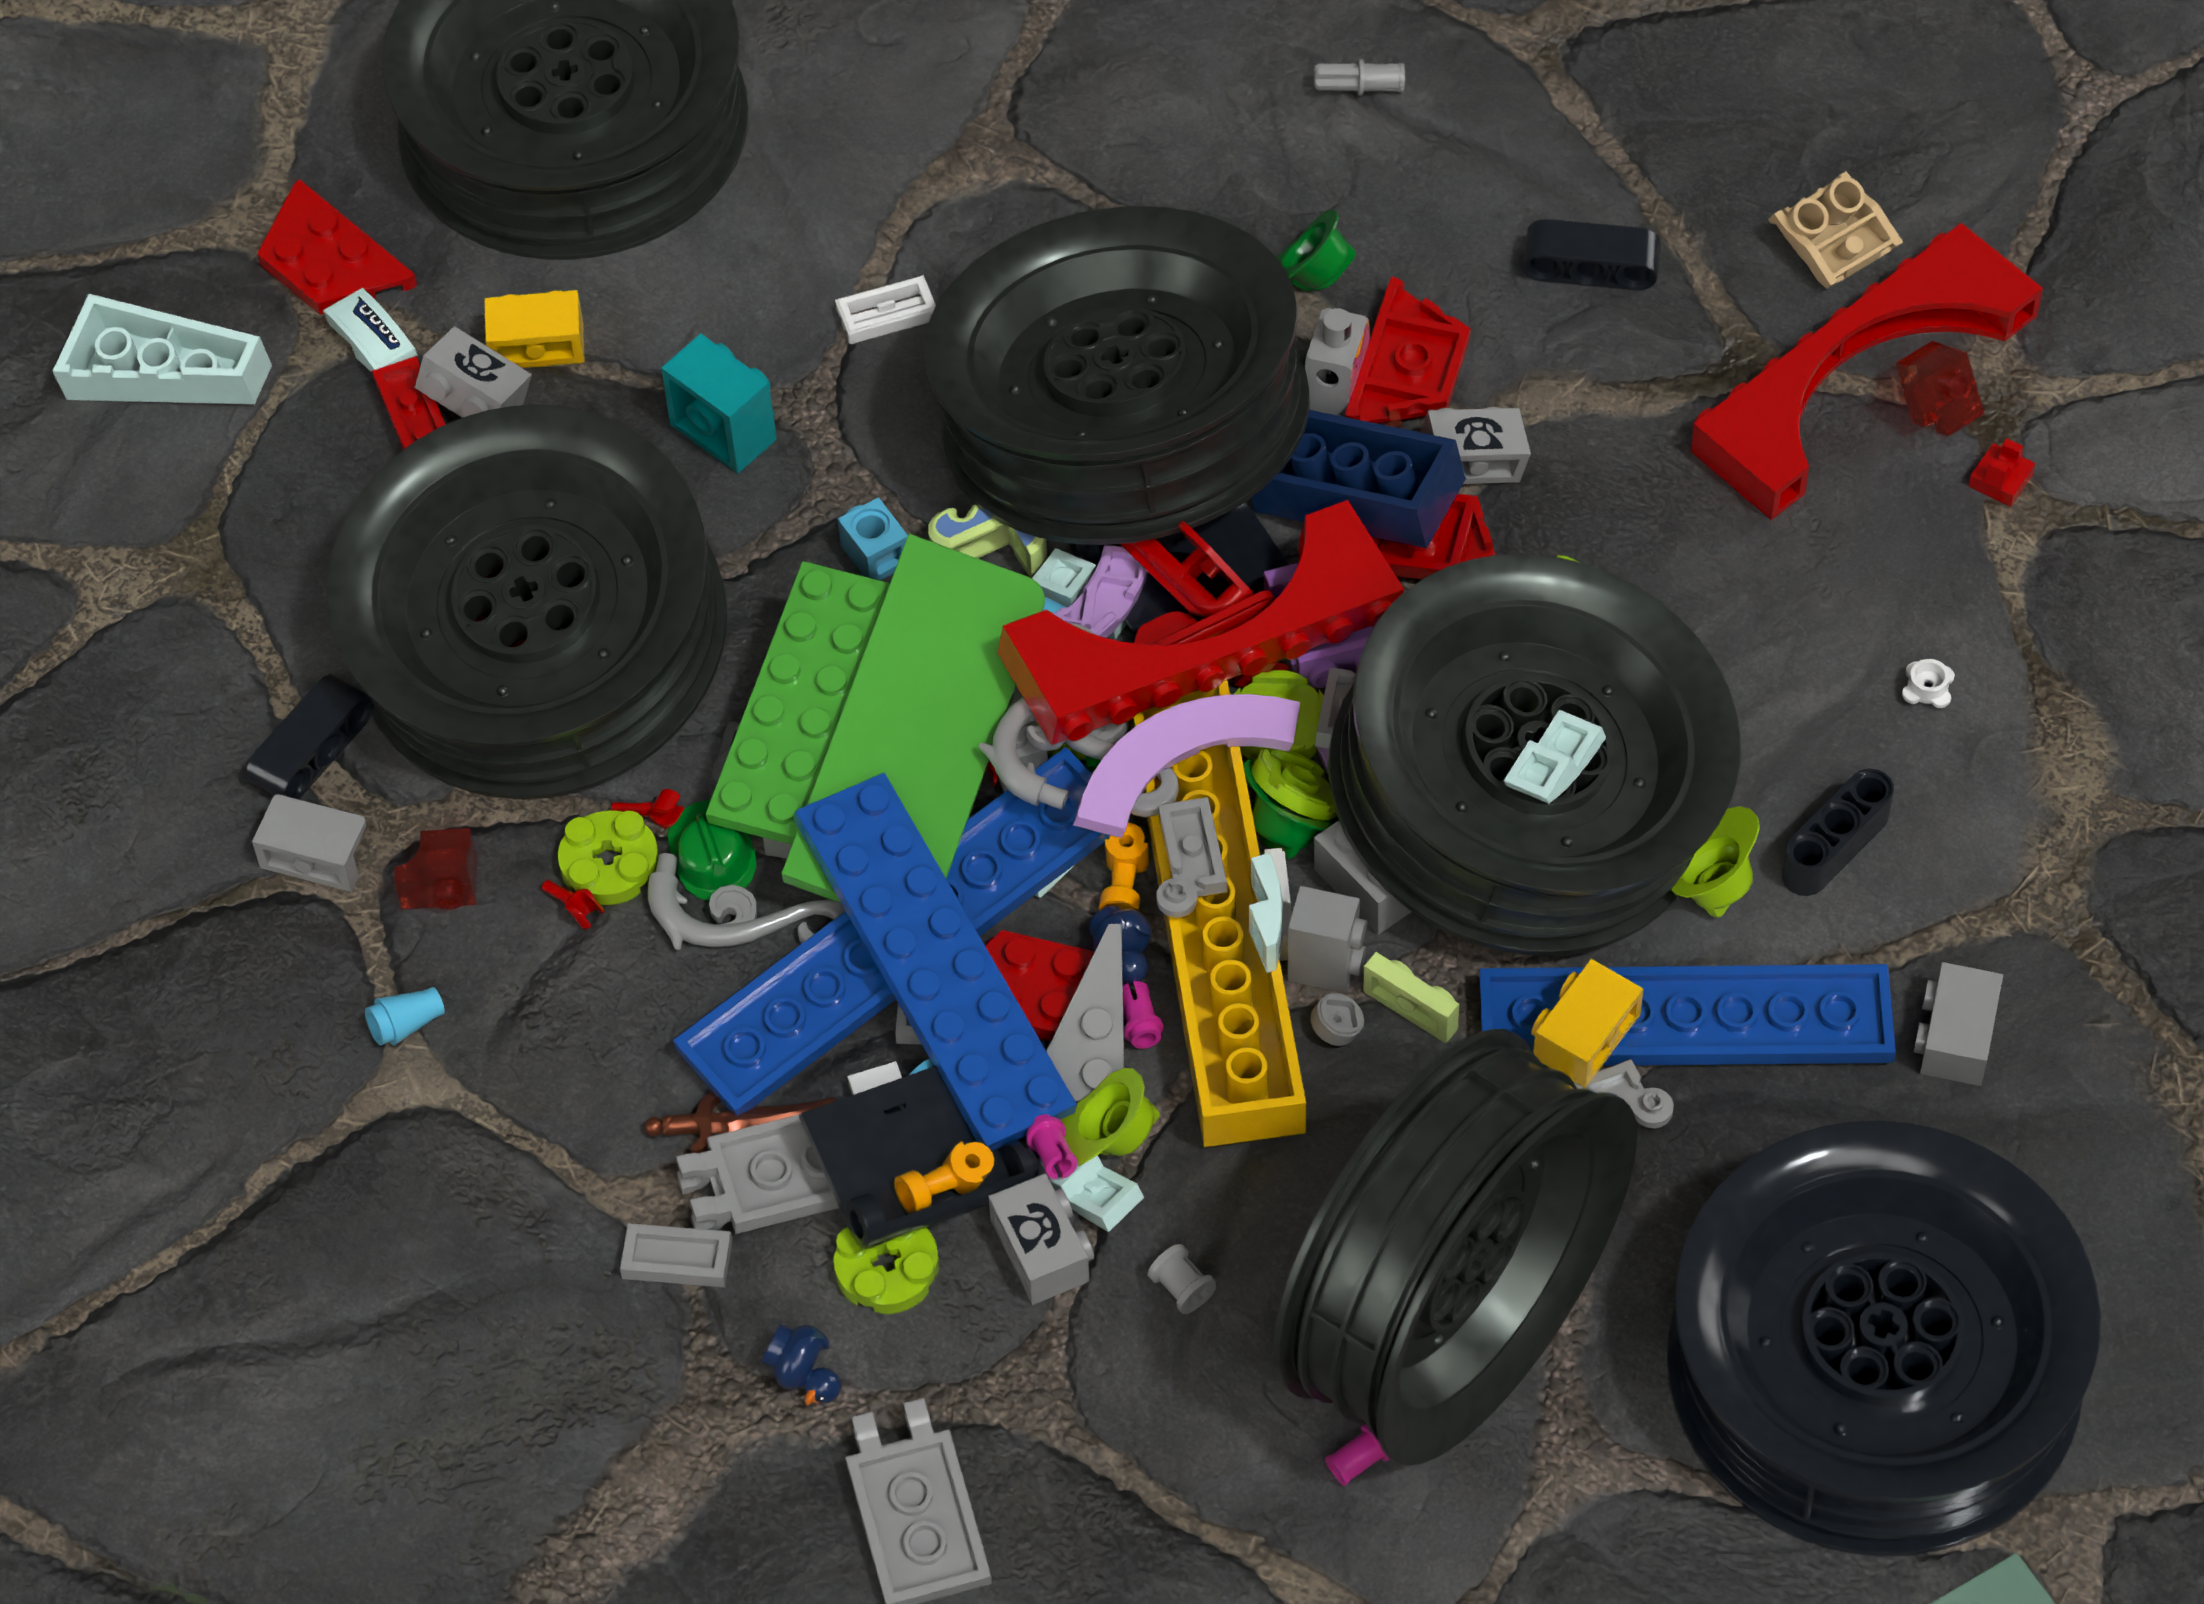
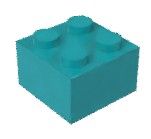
(719, 402)

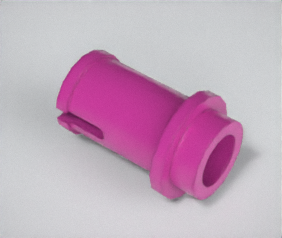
(1142, 1025)
(1049, 1140)
(1355, 1457)

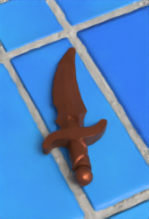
(706, 1122)

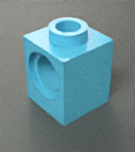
(875, 556)

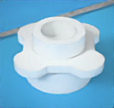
(1929, 672)

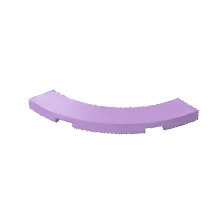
(1108, 593)
(1174, 737)

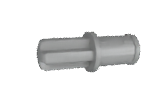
(1359, 77)

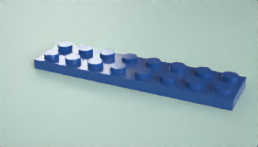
(934, 961)
(1721, 1012)

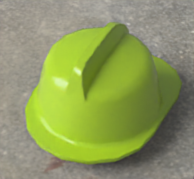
(1721, 866)
(1111, 1118)

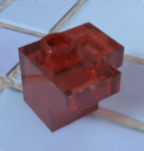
(1940, 388)
(440, 873)

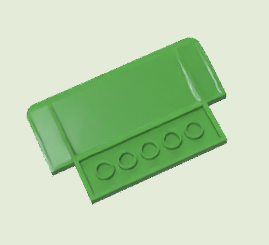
(874, 685)

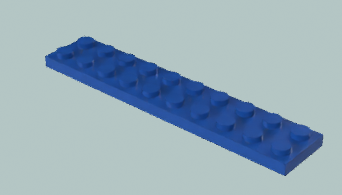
(831, 979)

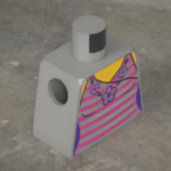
(1338, 347)

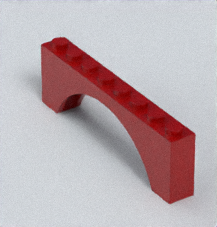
(1946, 288)
(1090, 681)

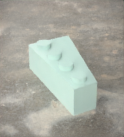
(157, 357)

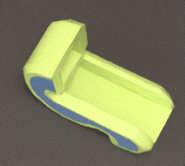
(982, 534)

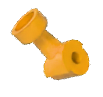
(1125, 858)
(961, 1170)

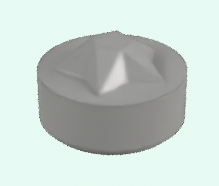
(1337, 1019)

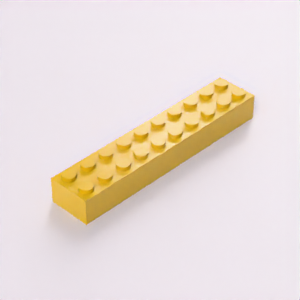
(1229, 1006)

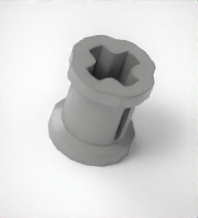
(1182, 1278)

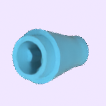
(401, 1015)

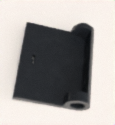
(1234, 536)
(872, 1141)

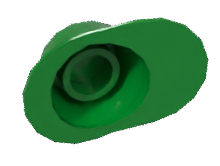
(1318, 254)
(1280, 825)
(710, 853)

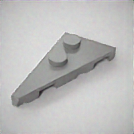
(1092, 1030)

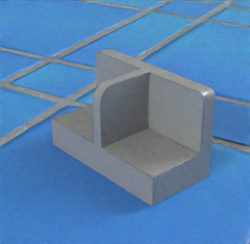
(309, 842)

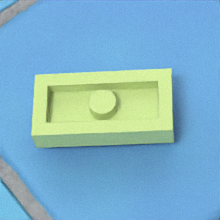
(1410, 997)

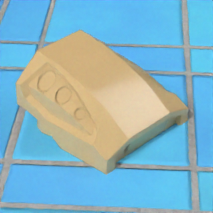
(1837, 230)

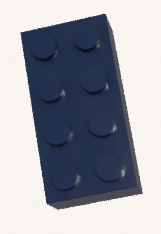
(1389, 475)

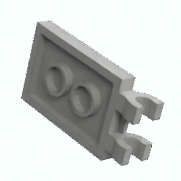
(757, 1177)
(916, 1511)

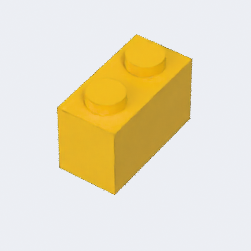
(536, 328)
(1586, 1022)

